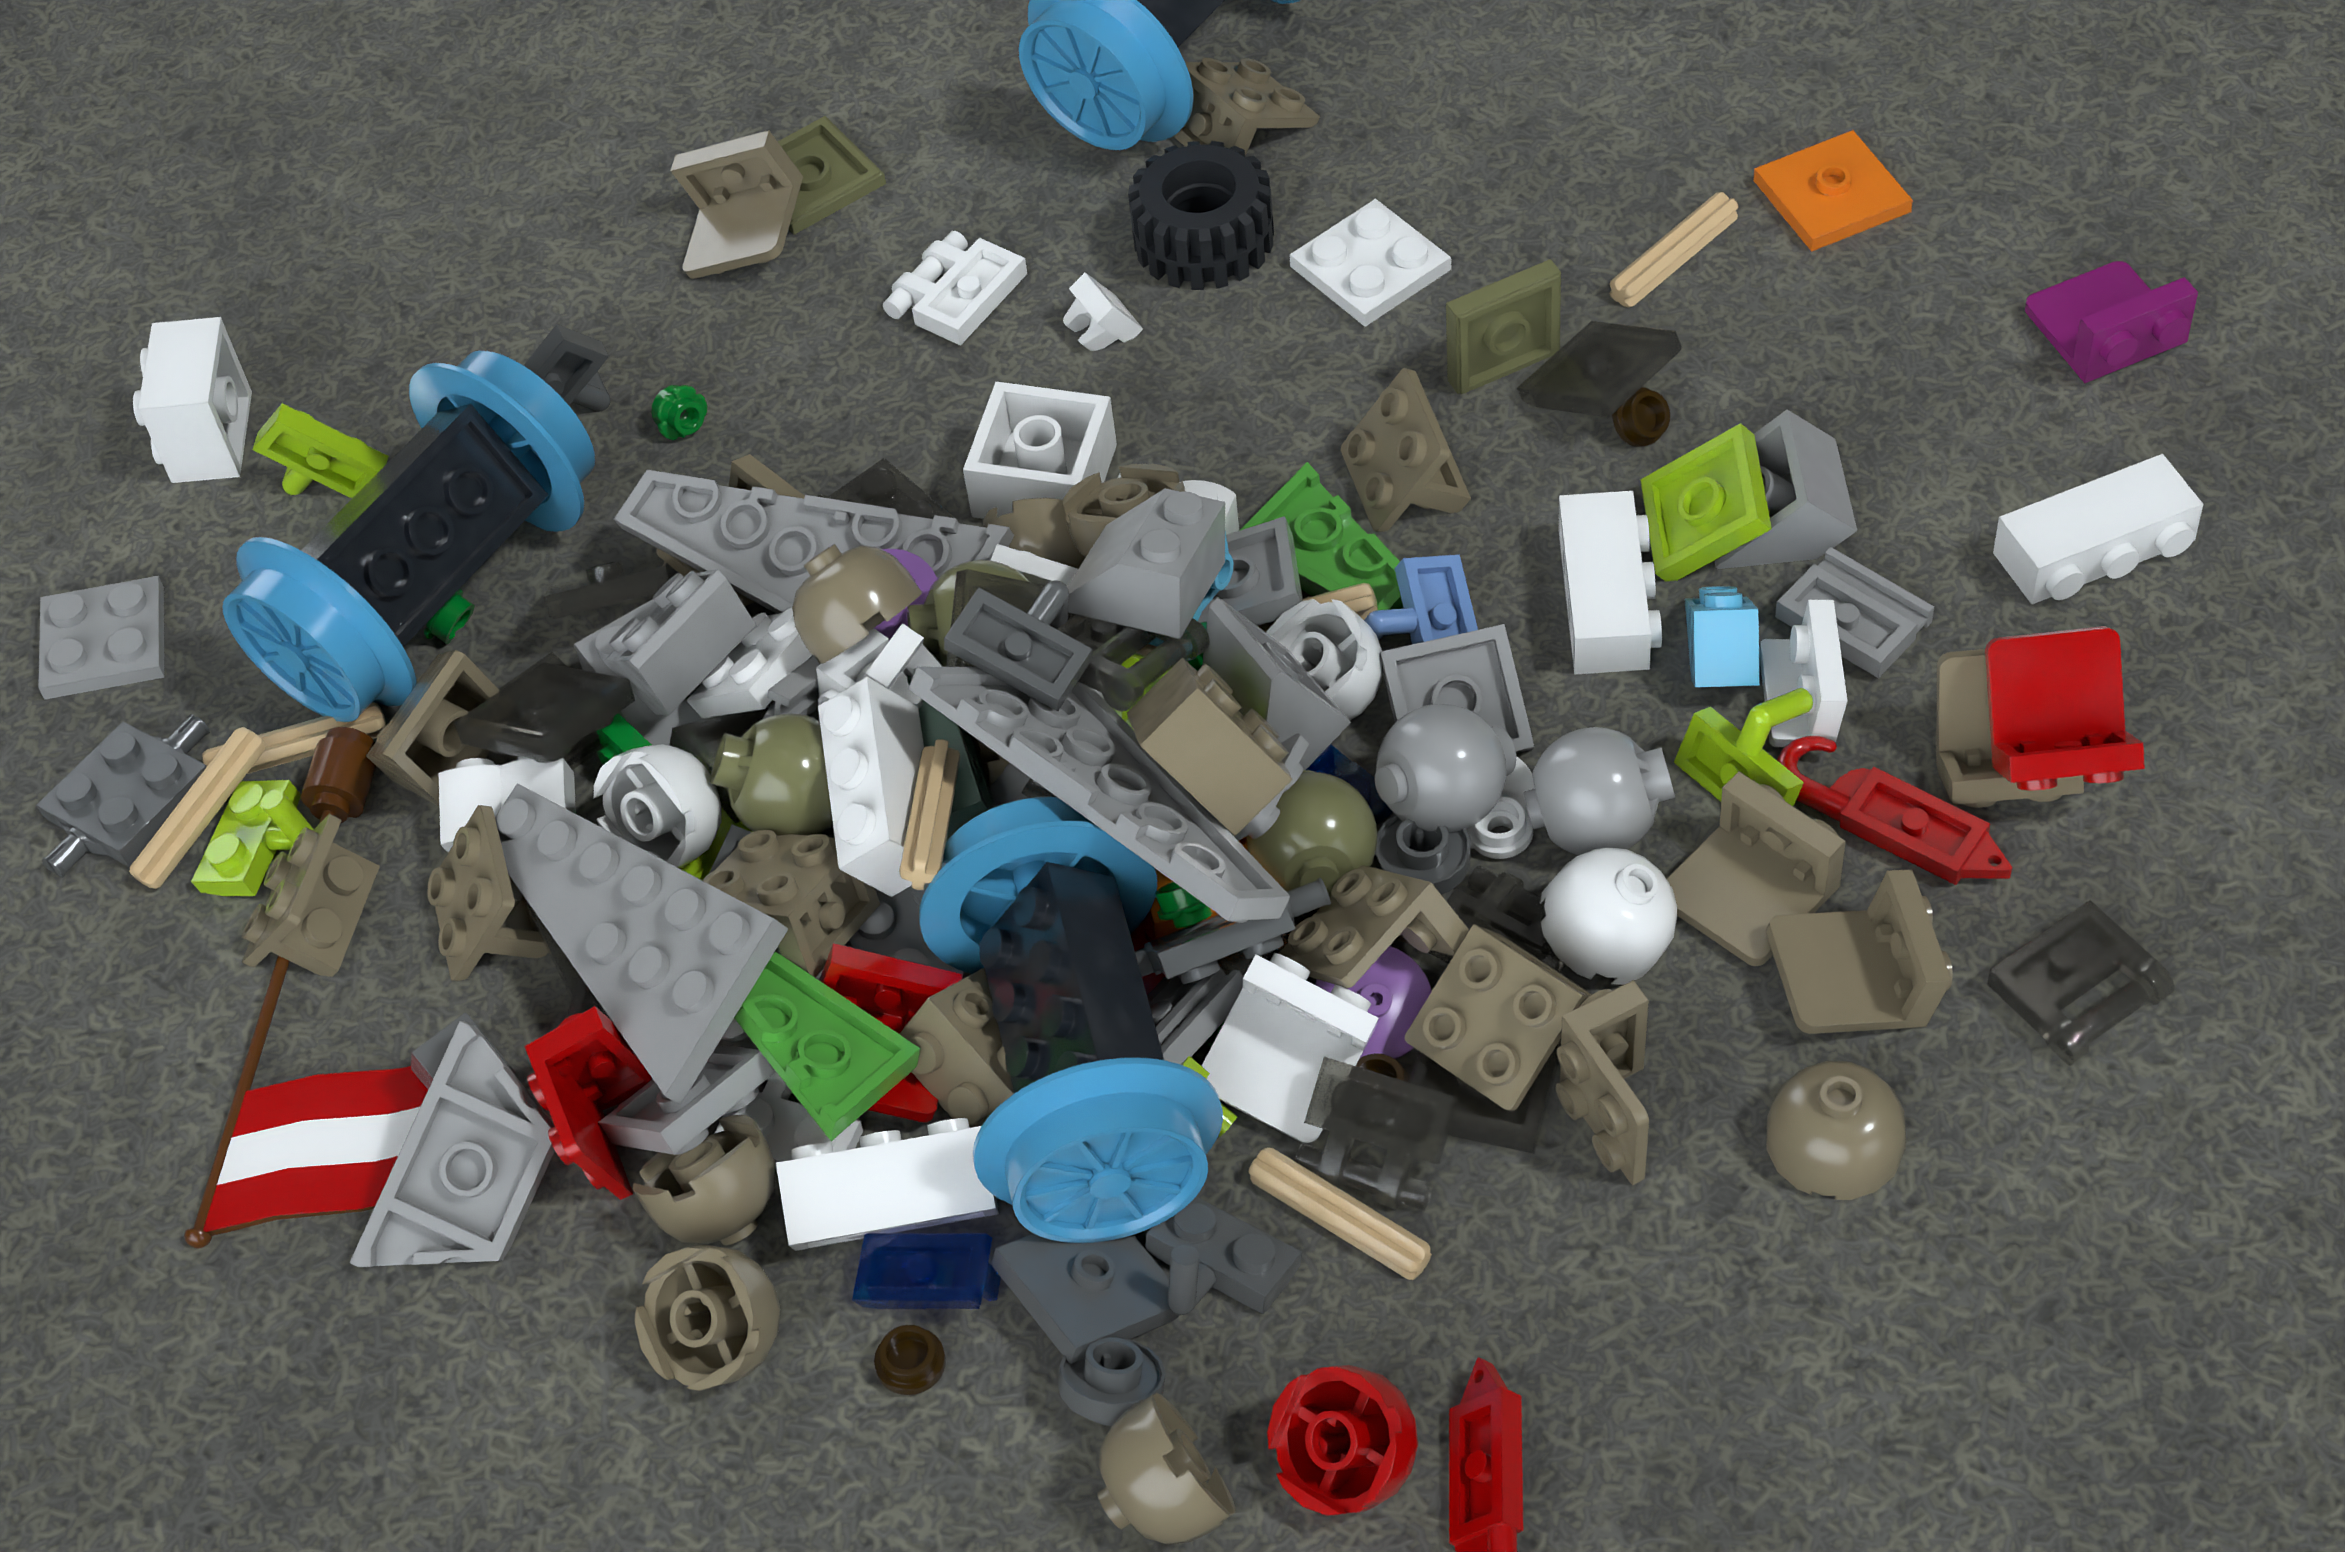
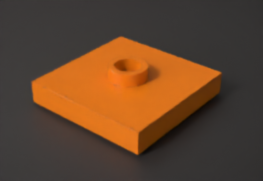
(1832, 190)

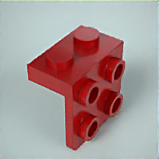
(2059, 708)
(893, 994)
(575, 1077)

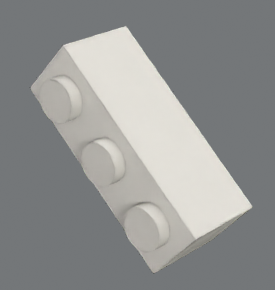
(2098, 530)
(1607, 582)
(871, 770)
(882, 1185)

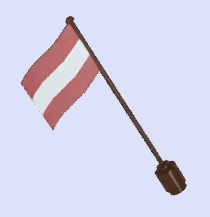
(324, 1137)

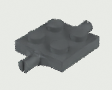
(122, 793)
(1195, 949)

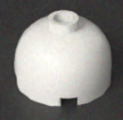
(1335, 650)
(660, 802)
(1609, 914)

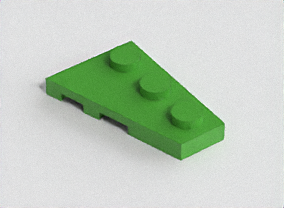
(1329, 543)
(823, 1045)

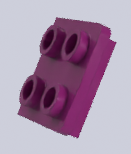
(2112, 318)

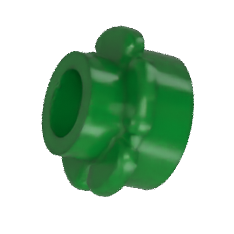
(669, 406)
(449, 618)
(1180, 906)

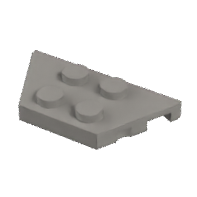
(463, 1166)

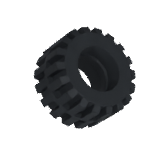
(1201, 214)

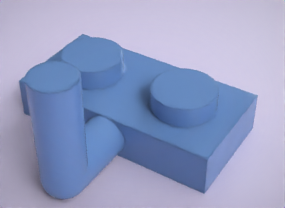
(1432, 599)

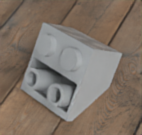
(681, 640)

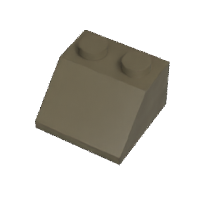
(423, 731)

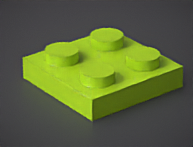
(1705, 504)

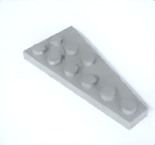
(768, 537)
(1103, 773)
(644, 936)

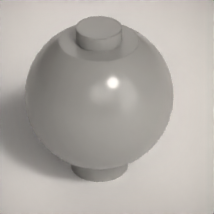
(1443, 767)
(1597, 790)

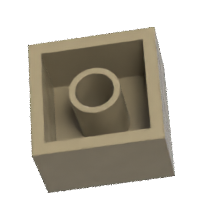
(1209, 746)

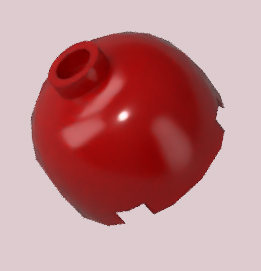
(1342, 1439)

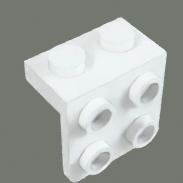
(1277, 1041)

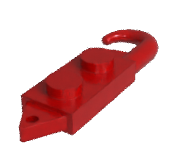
(1901, 818)
(1485, 1465)

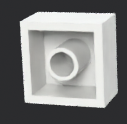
(193, 400)
(1036, 445)

